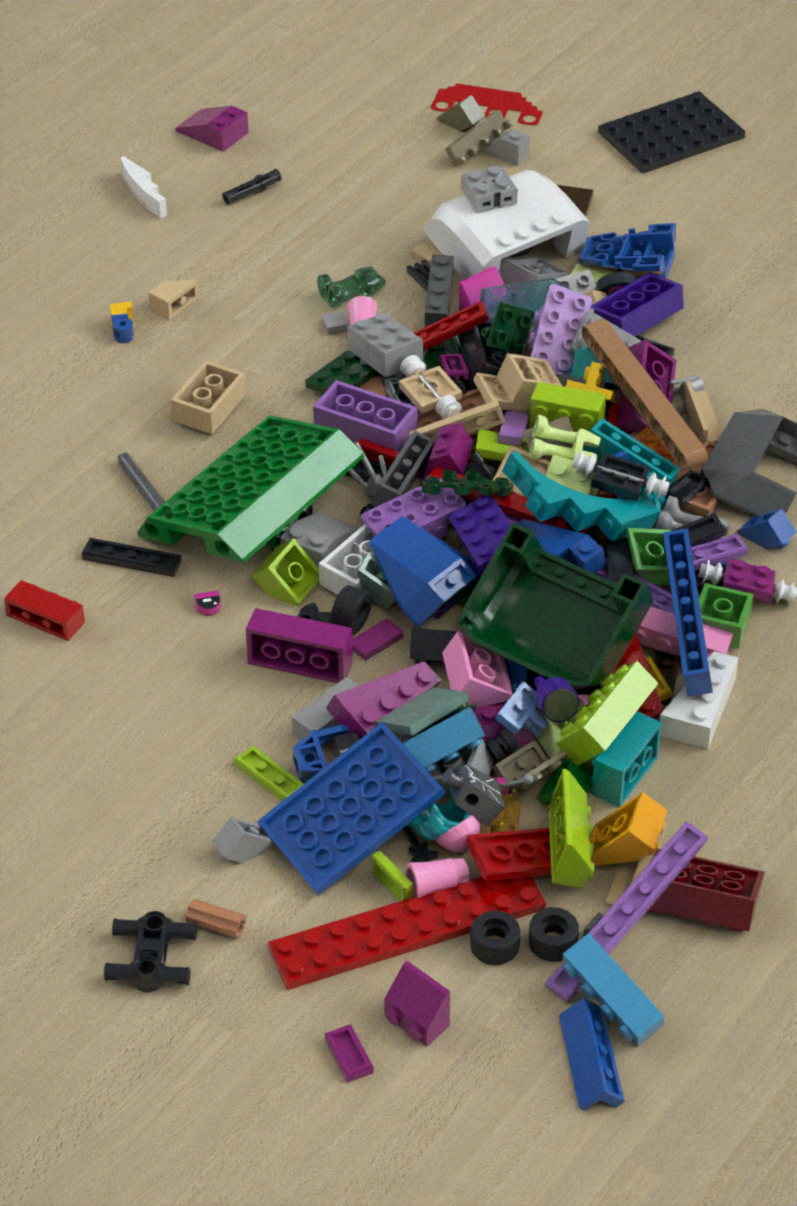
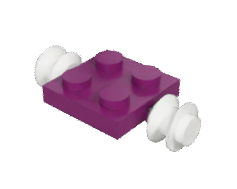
(749, 579)

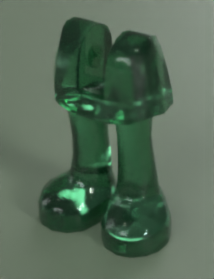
(363, 281)

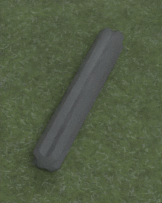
(140, 480)

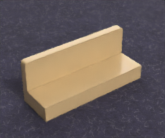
(701, 414)

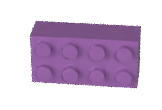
(366, 415)

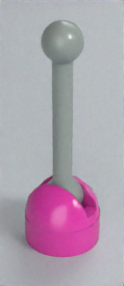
(527, 779)

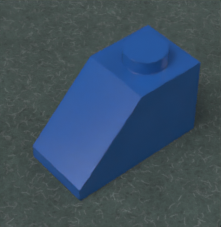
(768, 530)

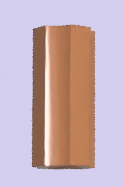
(216, 918)

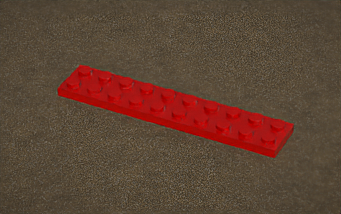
(398, 928)

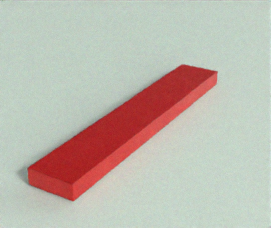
(511, 504)

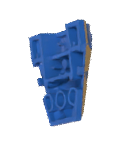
(633, 252)

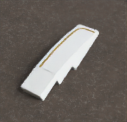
(143, 188)

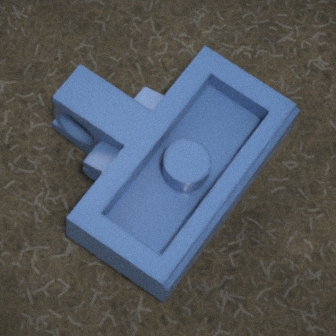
(522, 712)

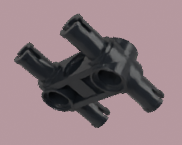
(153, 937)

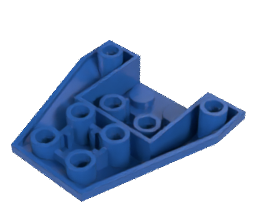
(421, 568)

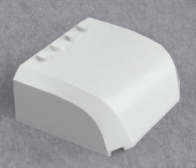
(488, 236)

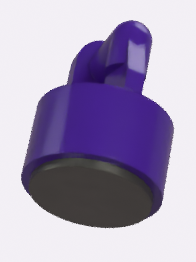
(556, 698)

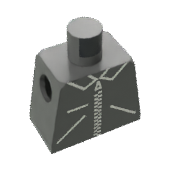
(475, 793)

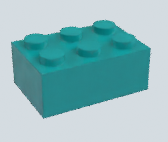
(626, 759)

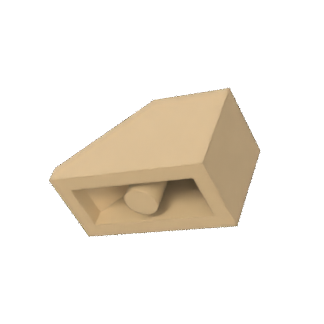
(173, 297)

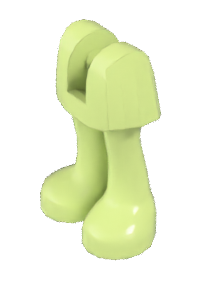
(543, 431)

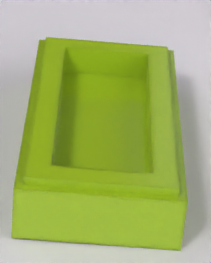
(391, 876)

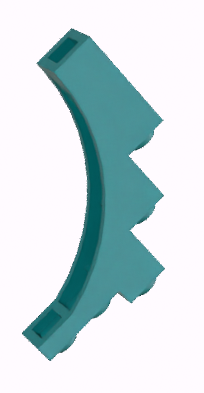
(580, 510)

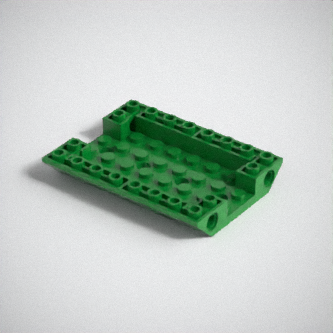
(255, 488)

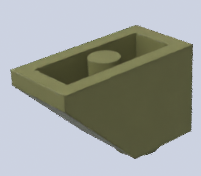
(462, 115)

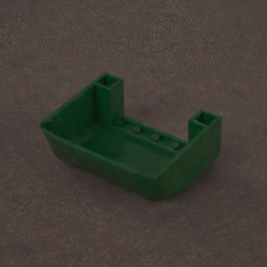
(553, 612)

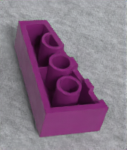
(371, 701)

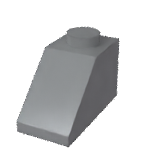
(510, 147)
(242, 840)

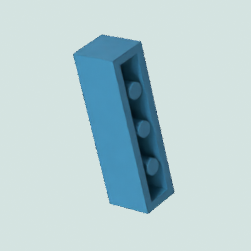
(613, 990)

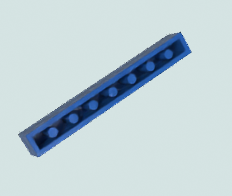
(687, 613)

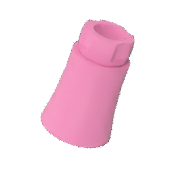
(361, 309)
(436, 875)

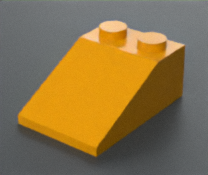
(628, 832)

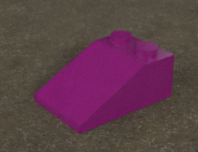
(216, 126)

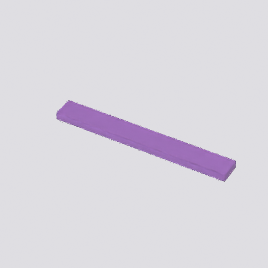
(636, 900)

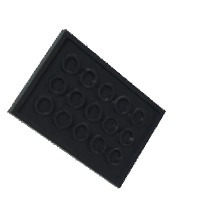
(671, 132)

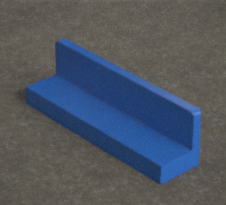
(590, 1055)

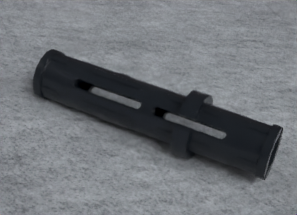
(259, 182)

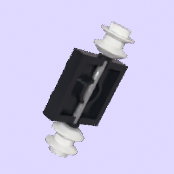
(620, 476)

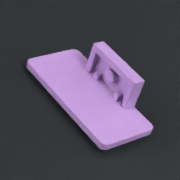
(556, 328)

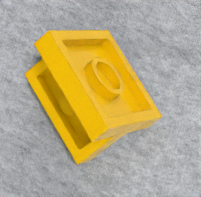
(593, 377)

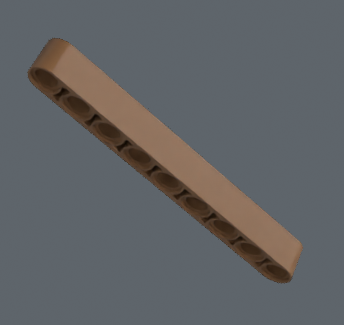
(644, 394)

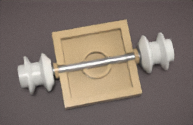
(429, 388)

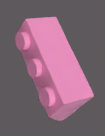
(476, 672)

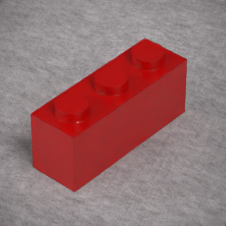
(44, 610)

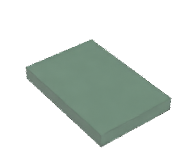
(424, 710)

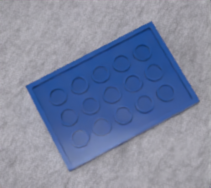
(351, 808)

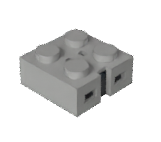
(489, 188)

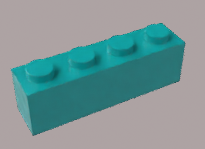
(615, 441)

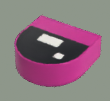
(208, 602)

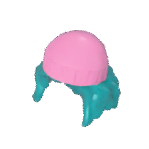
(446, 825)

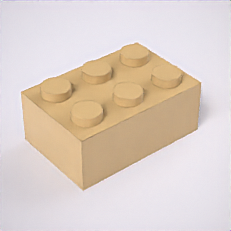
(208, 397)

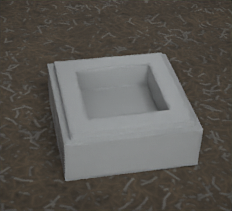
(335, 322)

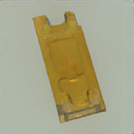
(509, 818)

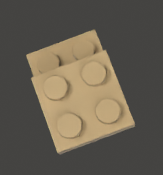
(515, 382)

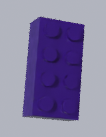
(641, 303)
(480, 529)

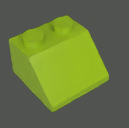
(287, 573)

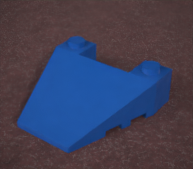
(568, 545)

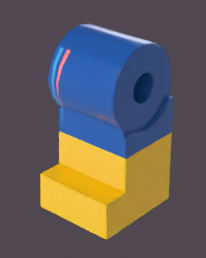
(122, 321)

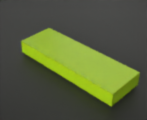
(267, 773)

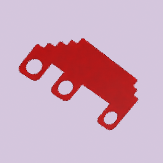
(493, 98)

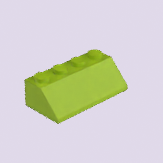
(570, 833)

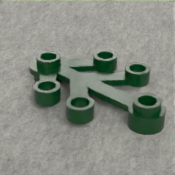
(471, 483)

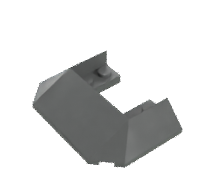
(739, 453)

